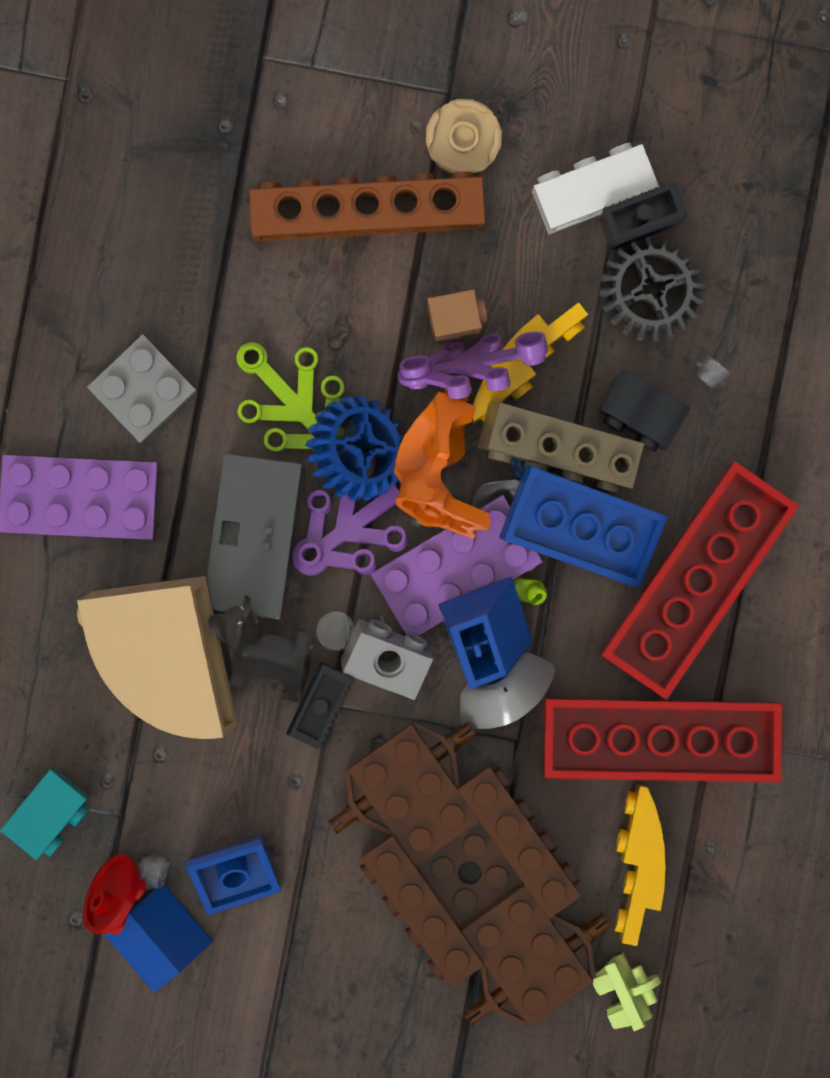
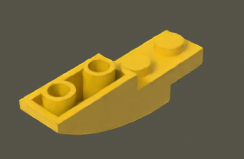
(520, 375)
(645, 849)

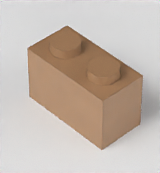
(456, 316)

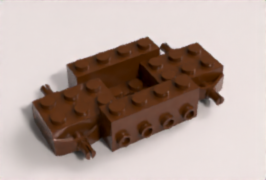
(504, 918)

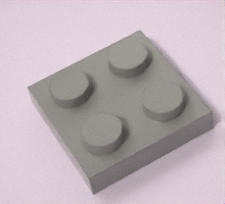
(141, 389)

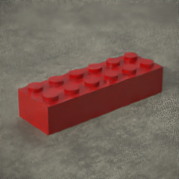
(698, 580)
(662, 740)

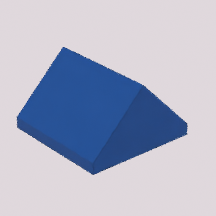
(233, 874)
(160, 938)

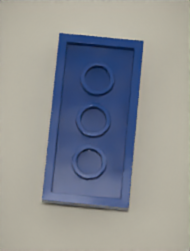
(583, 526)

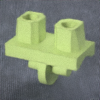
(633, 991)

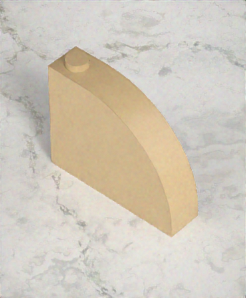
(160, 655)

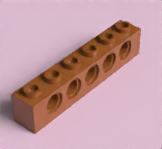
(348, 221)

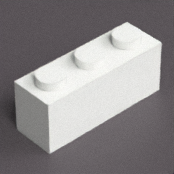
(592, 186)

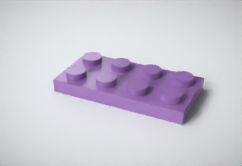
(78, 497)
(449, 568)

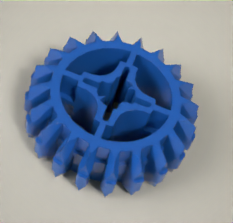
(345, 464)

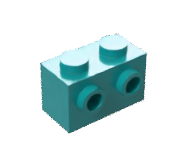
(46, 814)

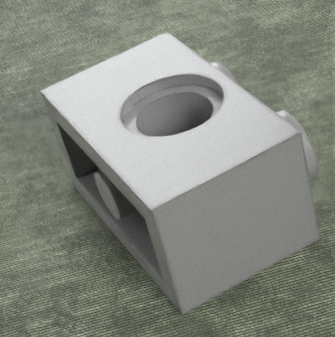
(402, 674)

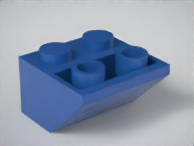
(487, 631)

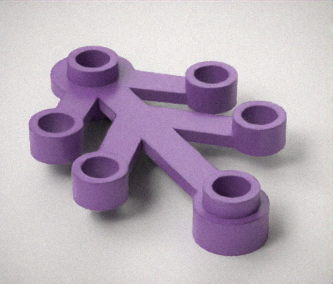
(452, 358)
(348, 529)

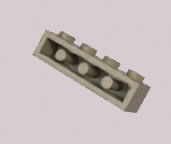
(560, 446)

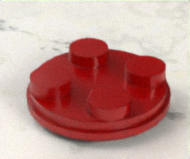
(112, 895)

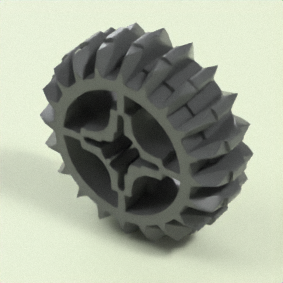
(646, 272)

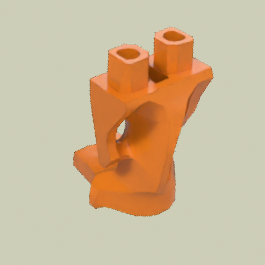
(427, 448)

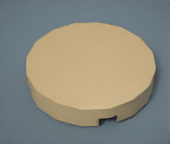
(463, 137)

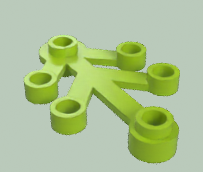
(298, 405)

